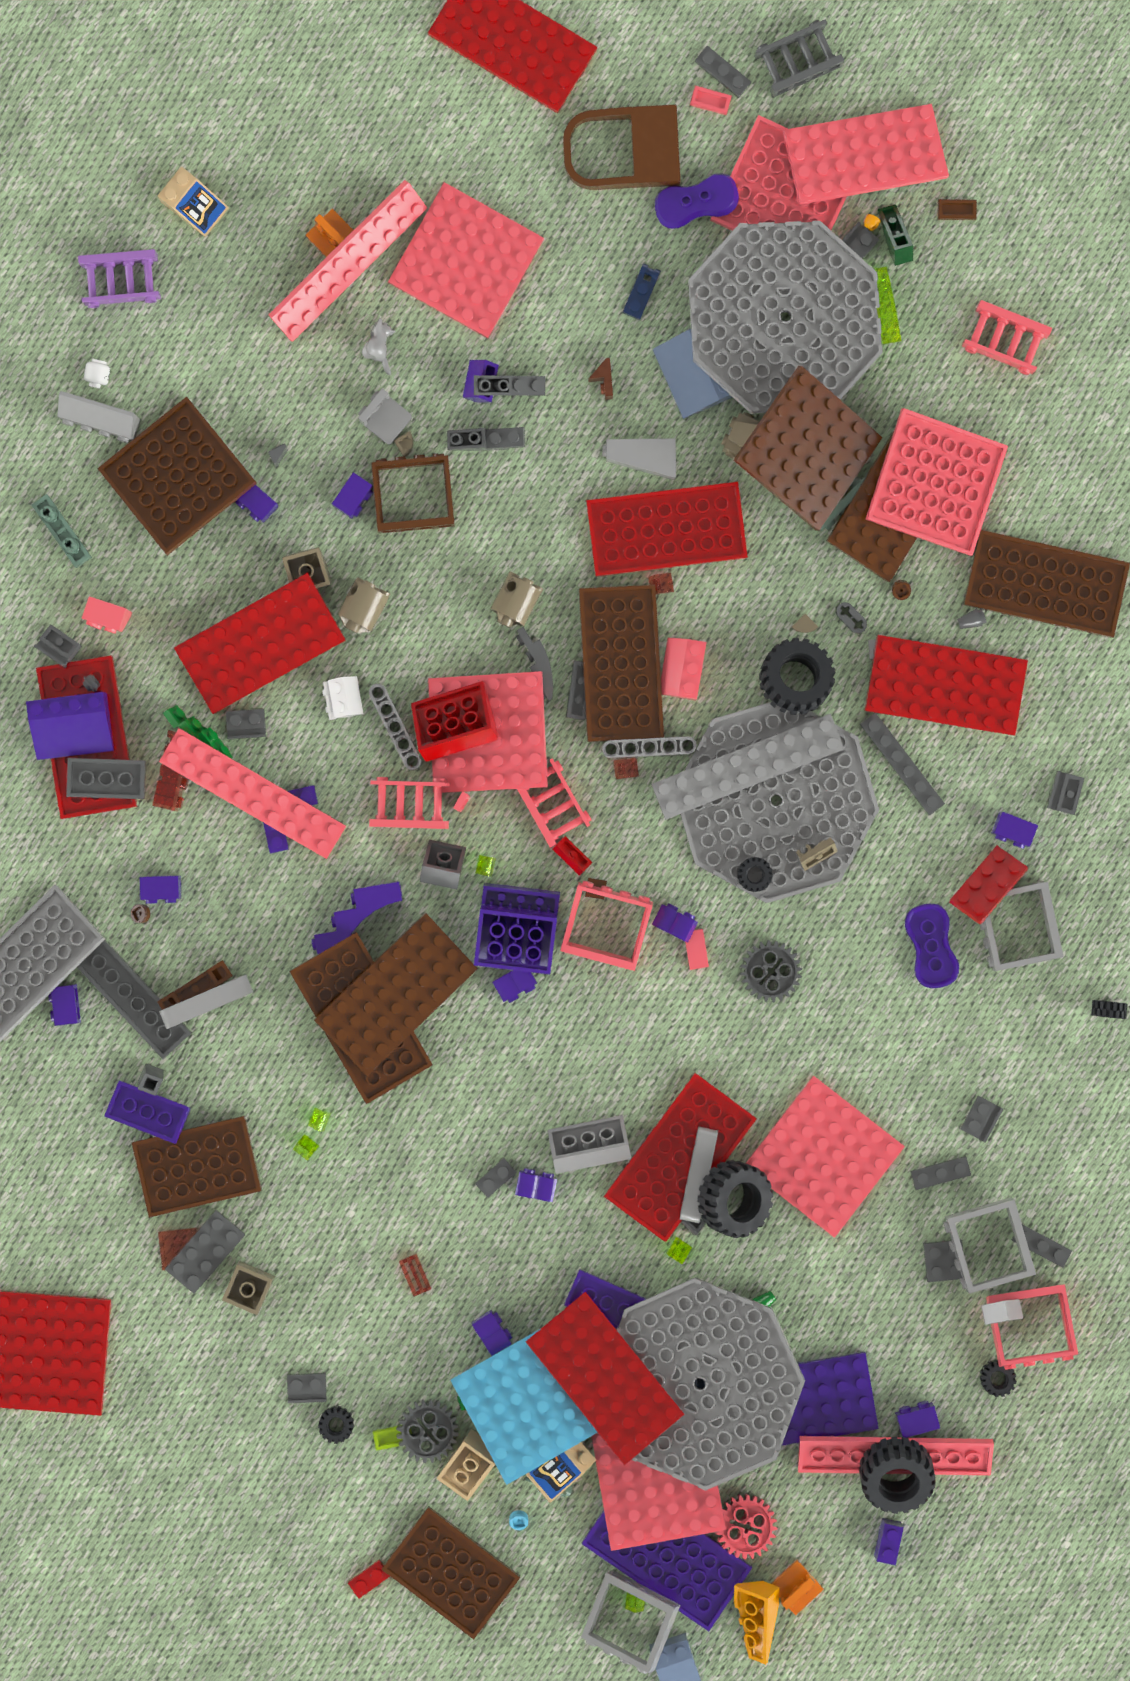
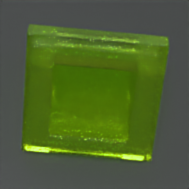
(485, 865)
(319, 1119)
(306, 1147)
(633, 1603)

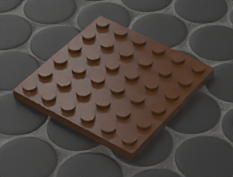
(808, 448)
(177, 476)

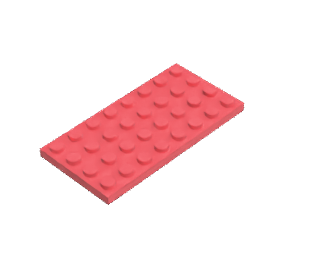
(865, 154)

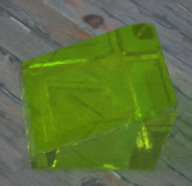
(679, 1250)

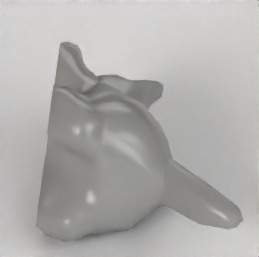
(376, 346)

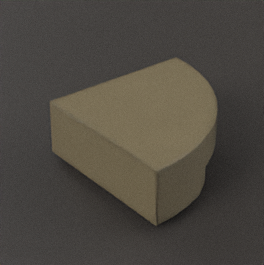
(404, 443)
(804, 625)

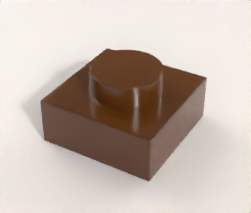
(598, 883)

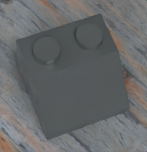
(442, 864)

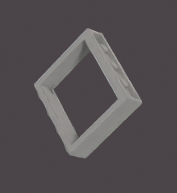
(1051, 926)
(1019, 1235)
(645, 1594)

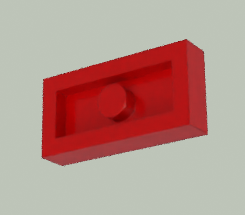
(572, 855)
(368, 1579)

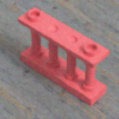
(1021, 325)
(542, 819)
(418, 820)

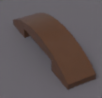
(206, 981)

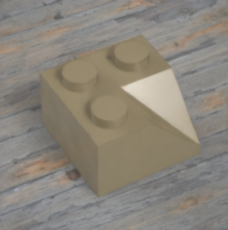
(308, 561)
(248, 1288)

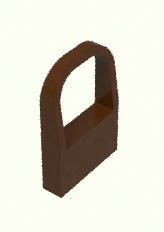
(653, 147)

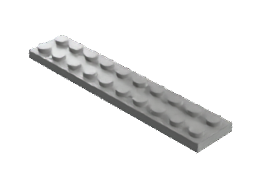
(747, 766)

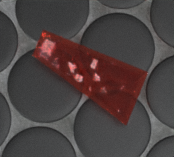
(170, 788)

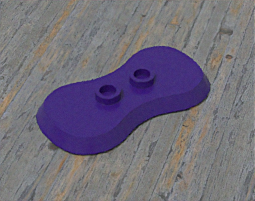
(711, 197)
(928, 930)

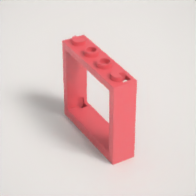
(599, 955)
(1066, 1355)

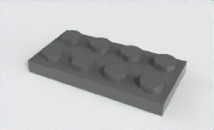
(106, 778)
(205, 1251)

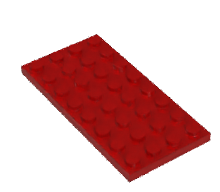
(516, 46)
(666, 529)
(260, 643)
(61, 682)
(946, 685)
(657, 1174)
(604, 1378)

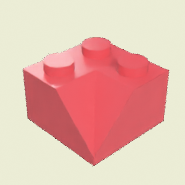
(107, 615)

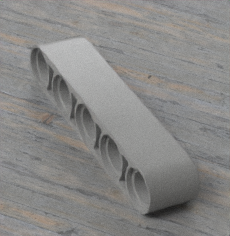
(393, 717)
(657, 742)
(206, 1001)
(699, 1167)

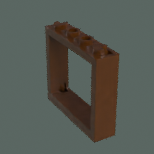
(417, 461)

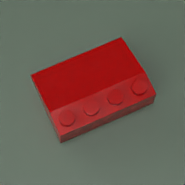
(453, 721)

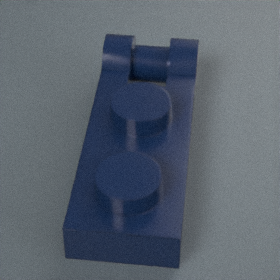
(641, 292)

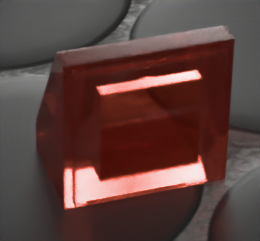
(662, 582)
(626, 768)

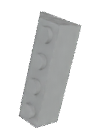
(97, 416)
(589, 1144)

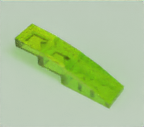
(887, 310)

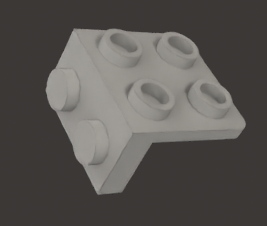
(384, 417)

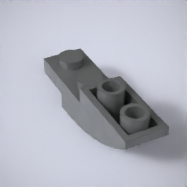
(509, 385)
(485, 439)
(538, 654)

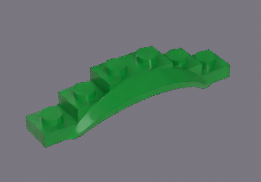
(178, 719)

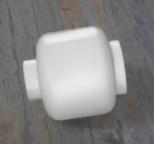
(97, 373)

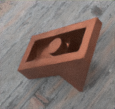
(603, 373)

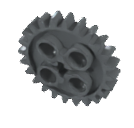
(757, 959)
(413, 1441)

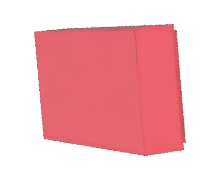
(710, 100)
(461, 802)
(697, 950)

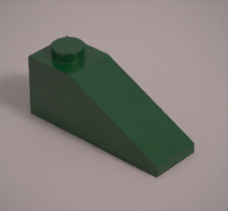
(896, 235)

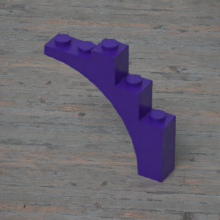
(366, 901)

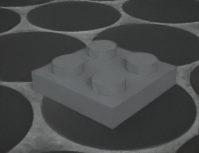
(940, 1262)

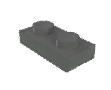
(495, 1177)

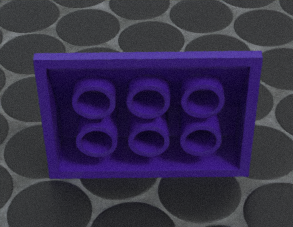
(70, 725)

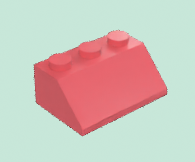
(682, 668)

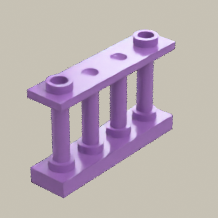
(109, 261)

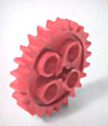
(751, 1510)

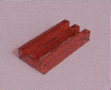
(409, 1259)

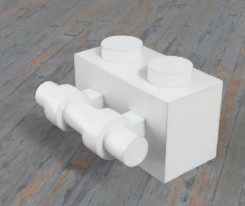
(342, 697)

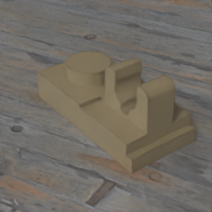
(820, 852)

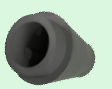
(972, 619)

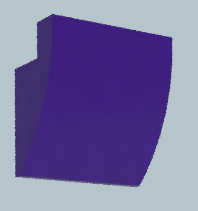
(516, 928)

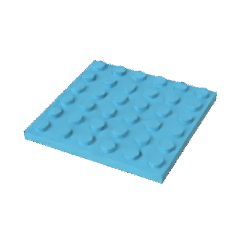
(520, 1410)

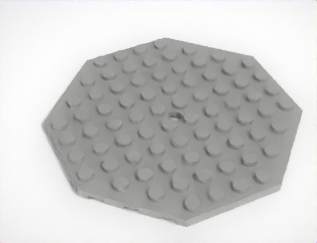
(773, 271)
(817, 803)
(747, 1373)

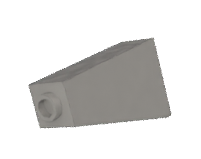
(644, 455)

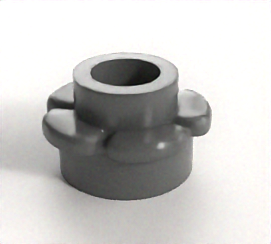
(91, 683)

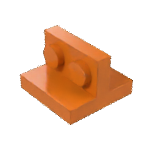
(328, 232)
(797, 1587)

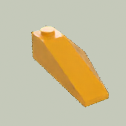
(758, 1613)

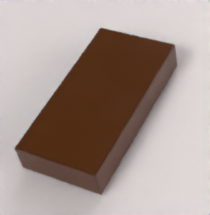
(957, 209)

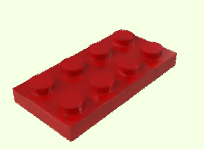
(988, 884)

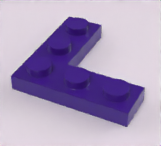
(278, 841)

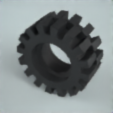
(766, 874)
(1109, 1009)
(1001, 1389)
(336, 1412)

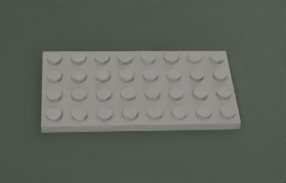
(41, 954)

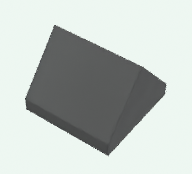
(693, 1227)

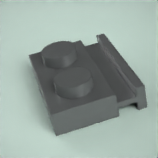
(860, 240)
(57, 646)
(245, 724)
(1065, 793)
(981, 1118)
(306, 1388)

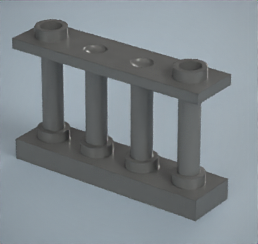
(814, 69)

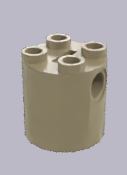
(515, 600)
(362, 606)

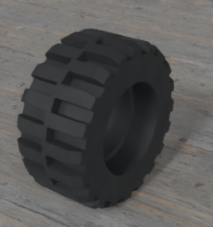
(810, 656)
(755, 1201)
(903, 1494)

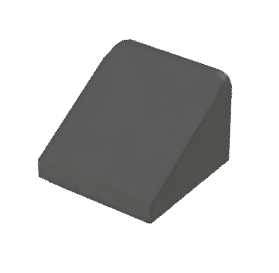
(278, 453)

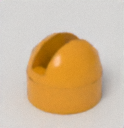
(871, 222)

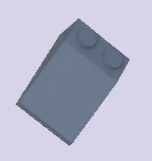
(677, 1660)

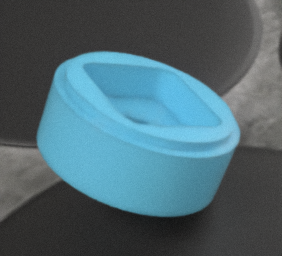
(518, 1520)

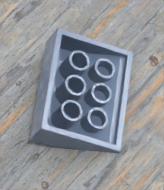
(687, 381)

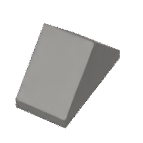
(1002, 1311)

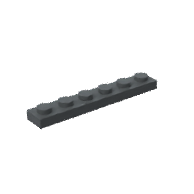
(902, 764)

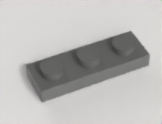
(722, 71)
(576, 697)
(940, 1173)
(1045, 1247)

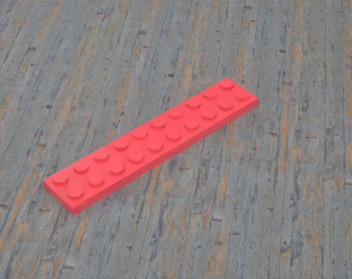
(348, 261)
(252, 793)
(844, 1454)

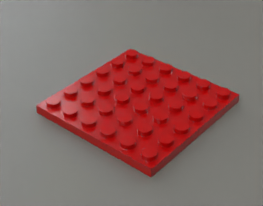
(53, 1352)

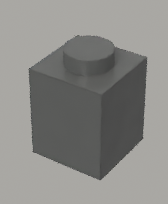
(150, 1079)

